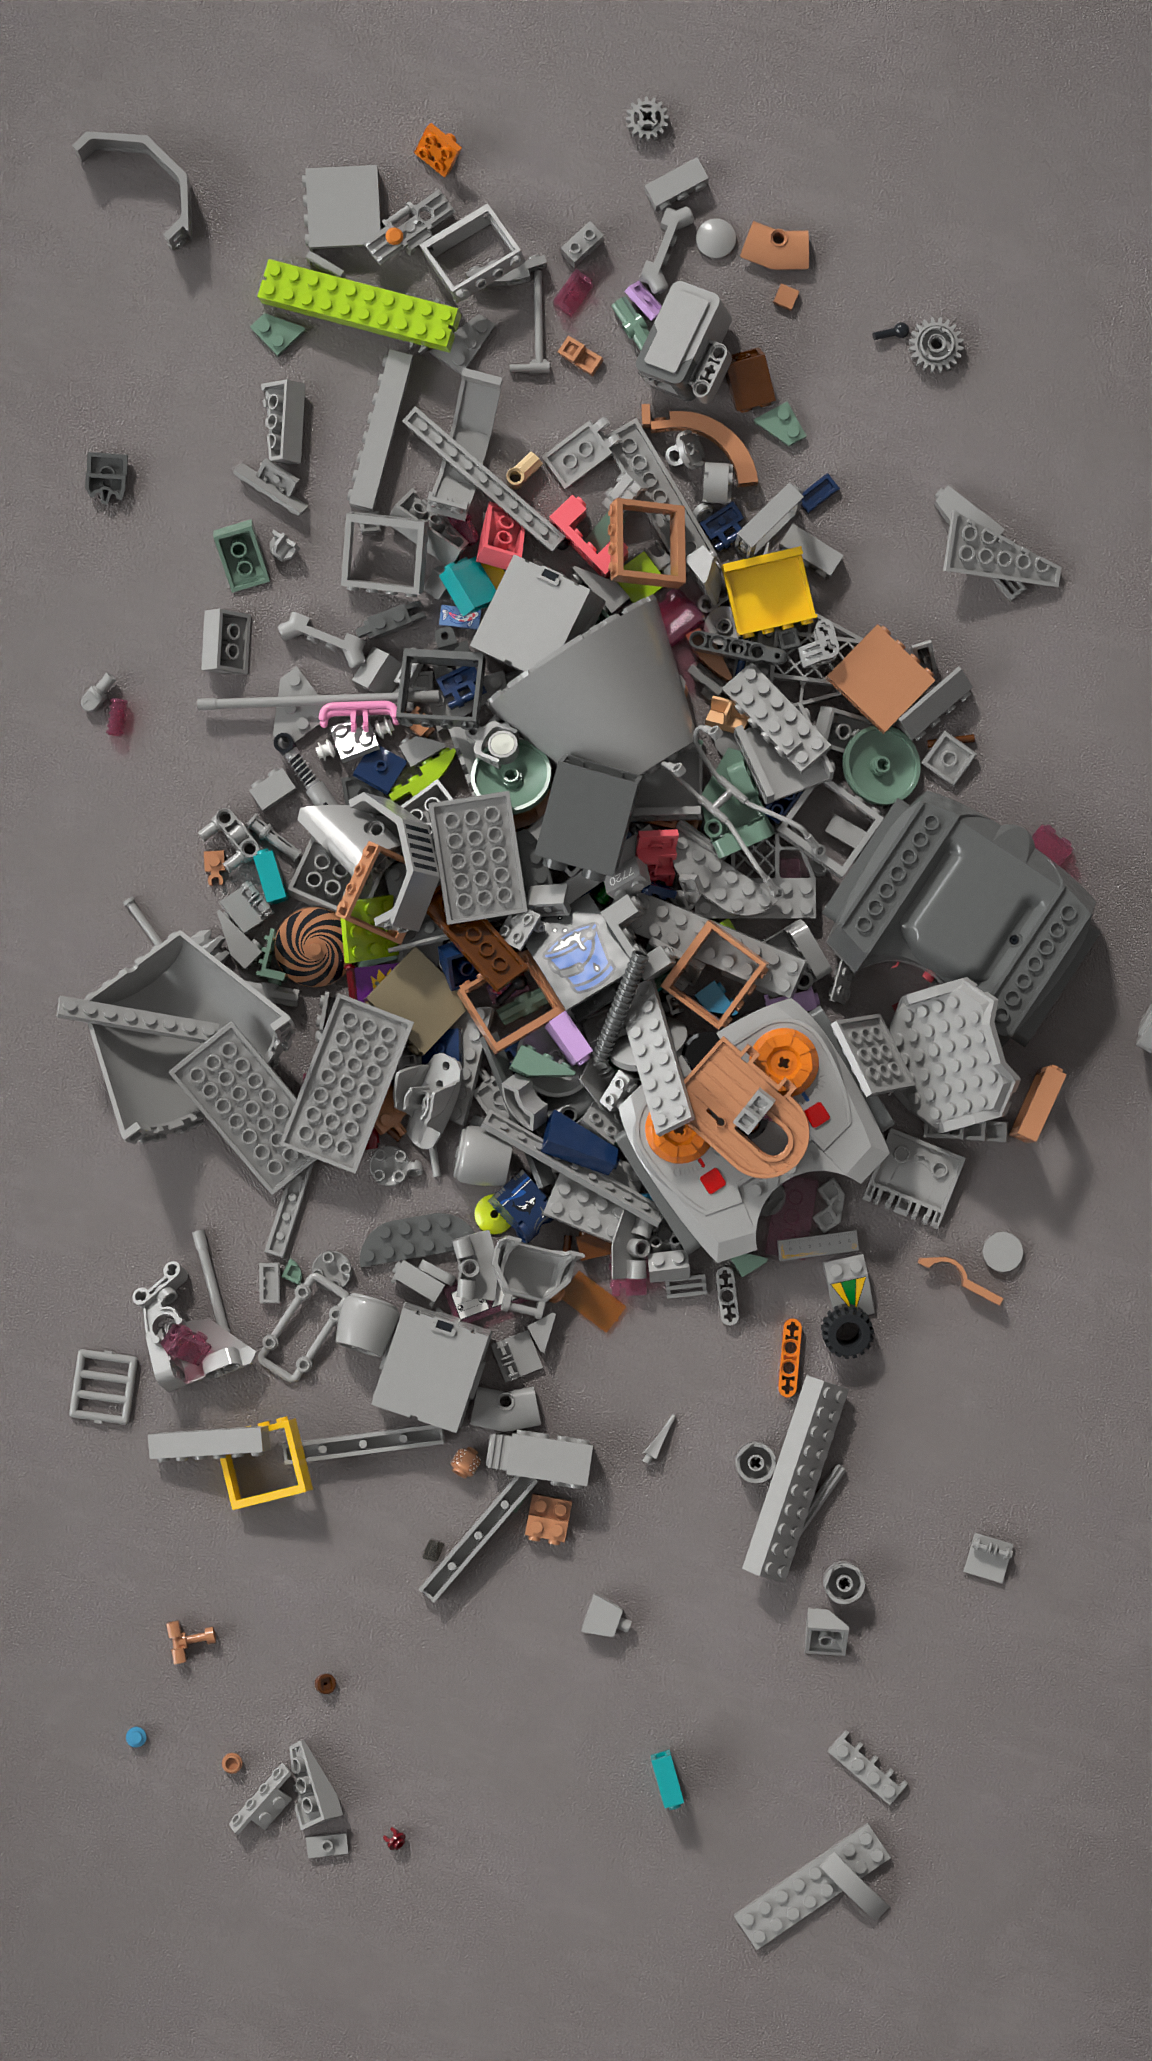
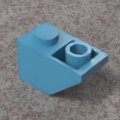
(714, 999)

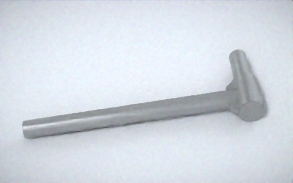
(538, 364)

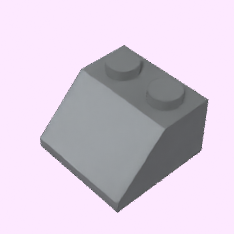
(706, 572)

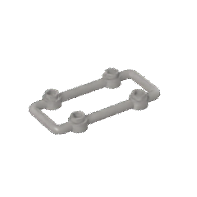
(271, 1341)

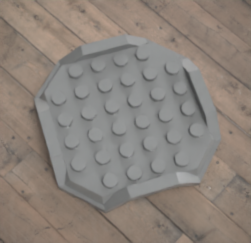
(952, 1056)

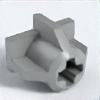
(282, 547)

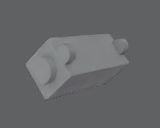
(418, 1280)

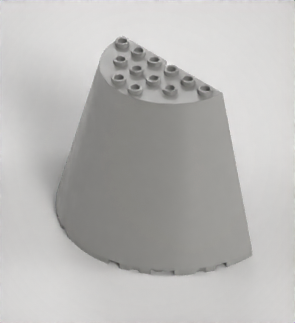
(605, 696)
(185, 983)

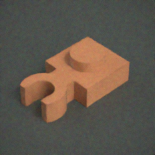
(214, 863)

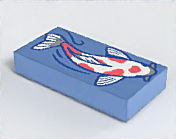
(452, 617)

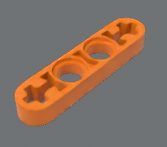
(786, 1357)

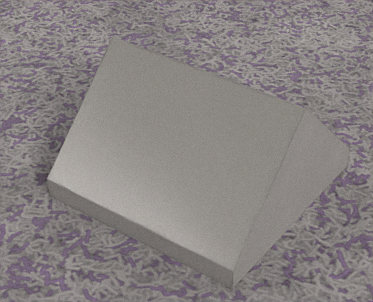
(378, 672)

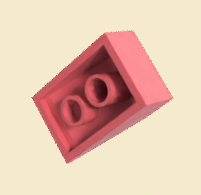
(499, 538)

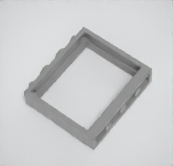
(460, 231)
(393, 521)
(769, 521)
(824, 860)

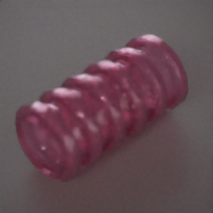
(116, 717)

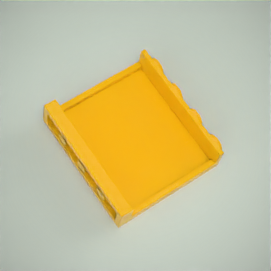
(769, 592)

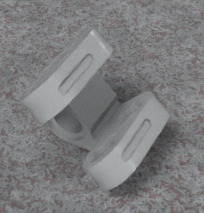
(814, 653)

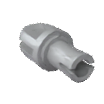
(97, 694)

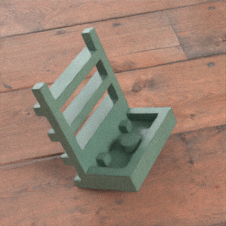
(273, 977)

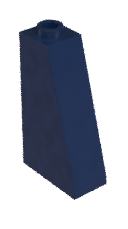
(578, 1145)

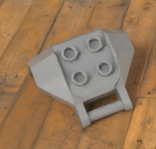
(531, 1273)

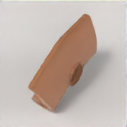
(789, 255)

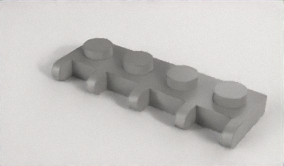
(866, 1769)

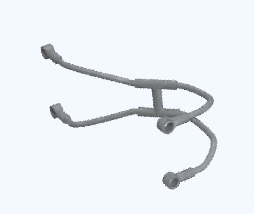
(678, 770)

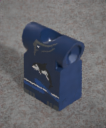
(522, 1206)

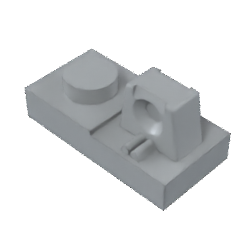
(702, 674)

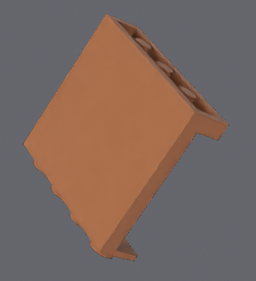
(881, 678)

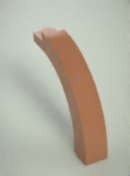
(718, 434)

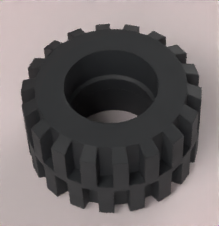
(847, 1347)

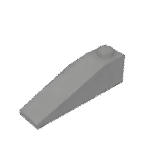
(315, 1795)

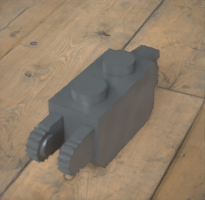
(390, 621)

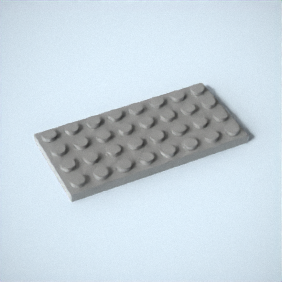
(346, 1083)
(243, 1103)

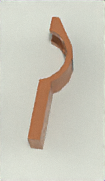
(929, 1261)

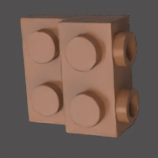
(548, 1519)

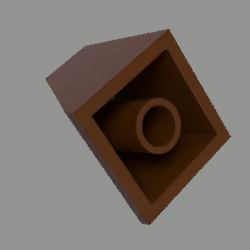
(750, 380)

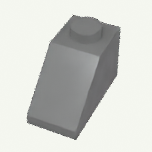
(419, 749)

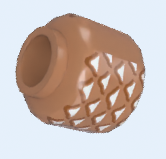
(465, 1462)

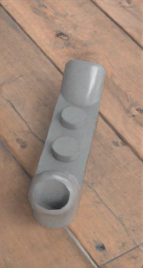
(671, 222)
(351, 645)

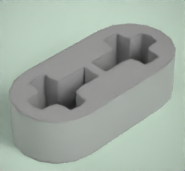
(437, 1272)

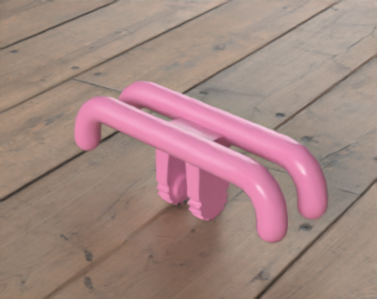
(355, 709)

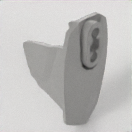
(428, 1097)

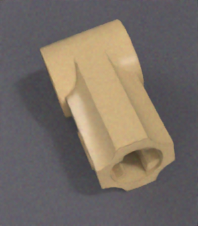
(524, 469)

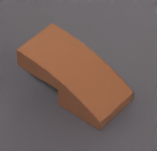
(580, 356)

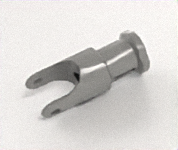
(663, 562)

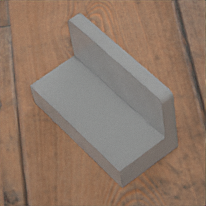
(549, 900)

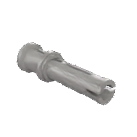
(266, 832)

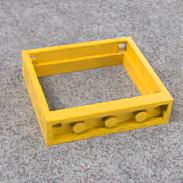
(299, 1463)

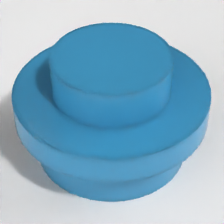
(136, 1736)

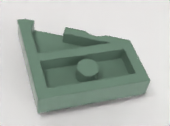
(276, 332)
(782, 424)

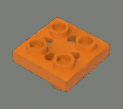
(441, 147)

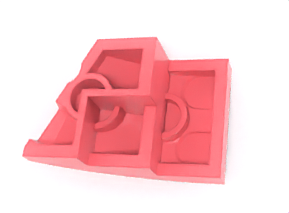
(658, 851)

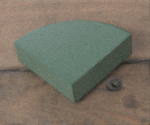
(292, 1272)

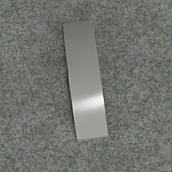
(854, 1886)

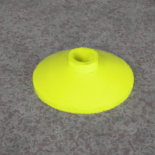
(484, 1219)

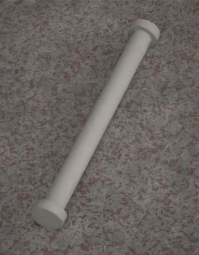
(142, 920)

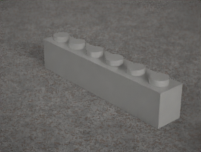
(209, 1442)

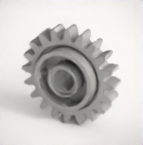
(936, 357)

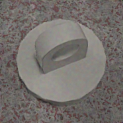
(689, 450)

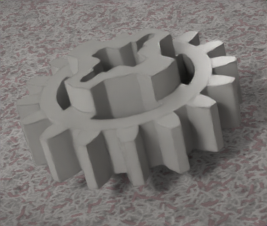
(642, 125)

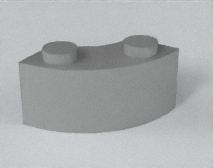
(524, 1102)

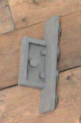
(274, 483)
(265, 1803)

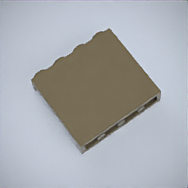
(419, 994)

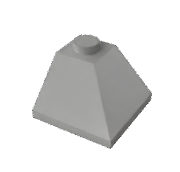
(825, 1633)

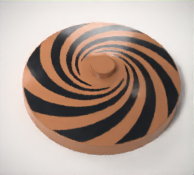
(311, 947)

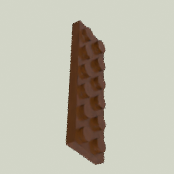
(480, 945)

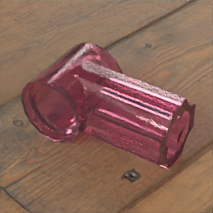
(466, 529)

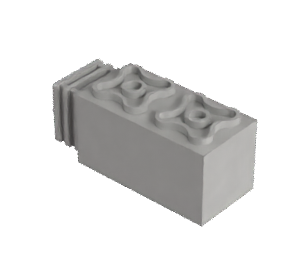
(537, 1456)

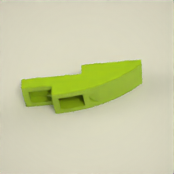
(431, 770)

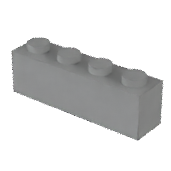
(284, 420)
(465, 753)

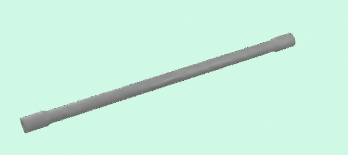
(214, 703)

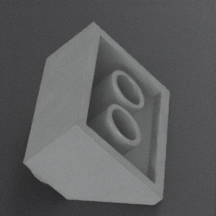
(226, 641)

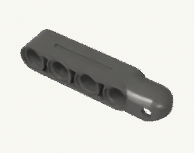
(729, 642)

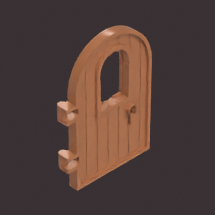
(725, 1087)

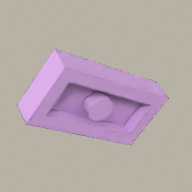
(644, 300)

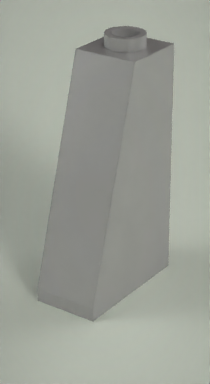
(951, 500)

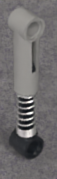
(315, 789)

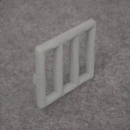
(126, 1400)

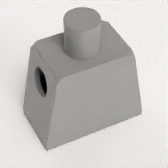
(604, 1618)

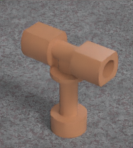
(181, 1640)

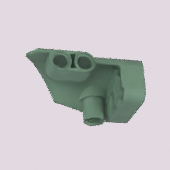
(748, 822)

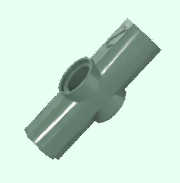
(631, 321)
(522, 1006)

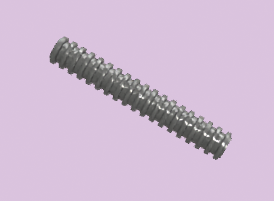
(620, 1006)

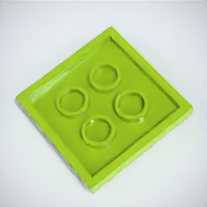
(361, 943)

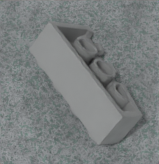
(443, 540)

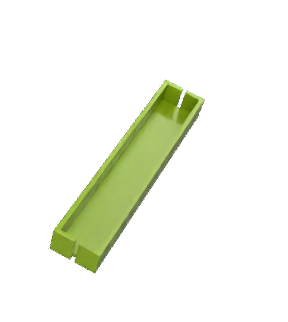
(359, 305)

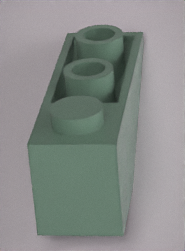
(534, 1065)

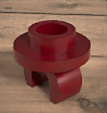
(396, 1841)

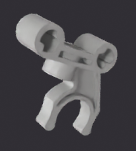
(158, 1296)

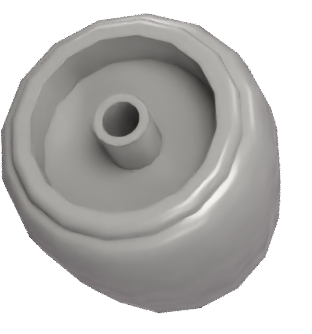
(481, 1158)
(366, 1324)

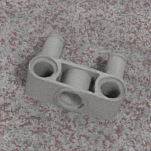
(235, 833)

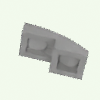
(754, 1111)

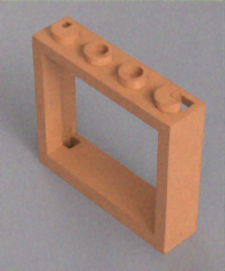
(677, 544)
(356, 885)
(737, 1004)
(526, 1030)
(1037, 1104)

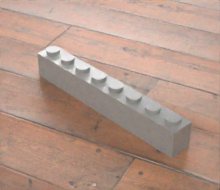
(381, 430)

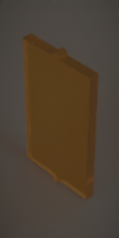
(593, 1301)

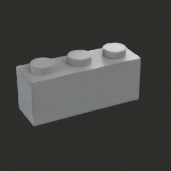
(676, 184)
(815, 552)

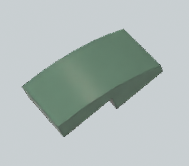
(599, 535)

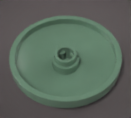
(881, 765)
(525, 778)

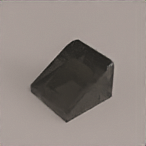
(433, 1550)

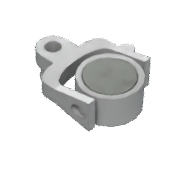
(501, 745)

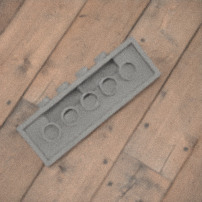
(776, 718)

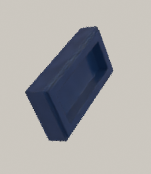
(818, 493)

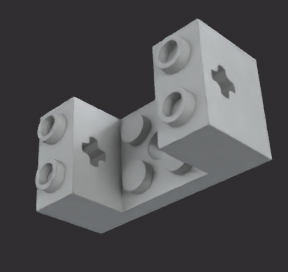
(624, 913)

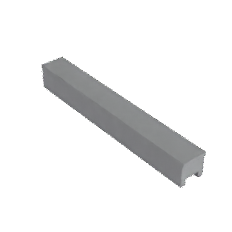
(368, 1442)
(477, 1536)

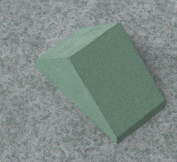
(747, 1263)

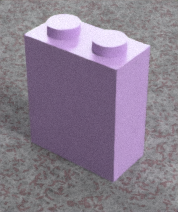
(569, 1039)

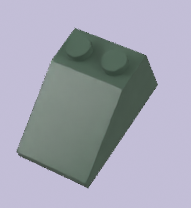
(241, 555)

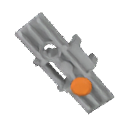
(413, 232)

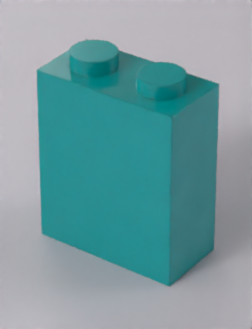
(468, 585)
(270, 877)
(667, 1779)

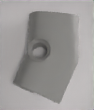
(626, 1259)
(482, 1280)
(492, 1415)

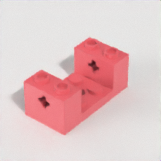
(566, 519)

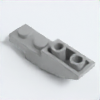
(516, 276)

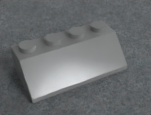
(934, 704)

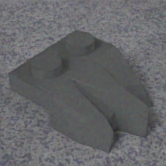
(106, 475)

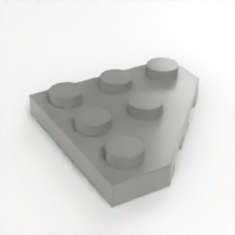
(295, 719)

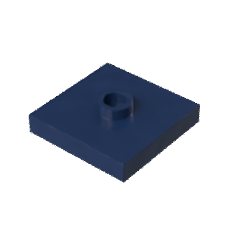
(380, 769)
(449, 1044)

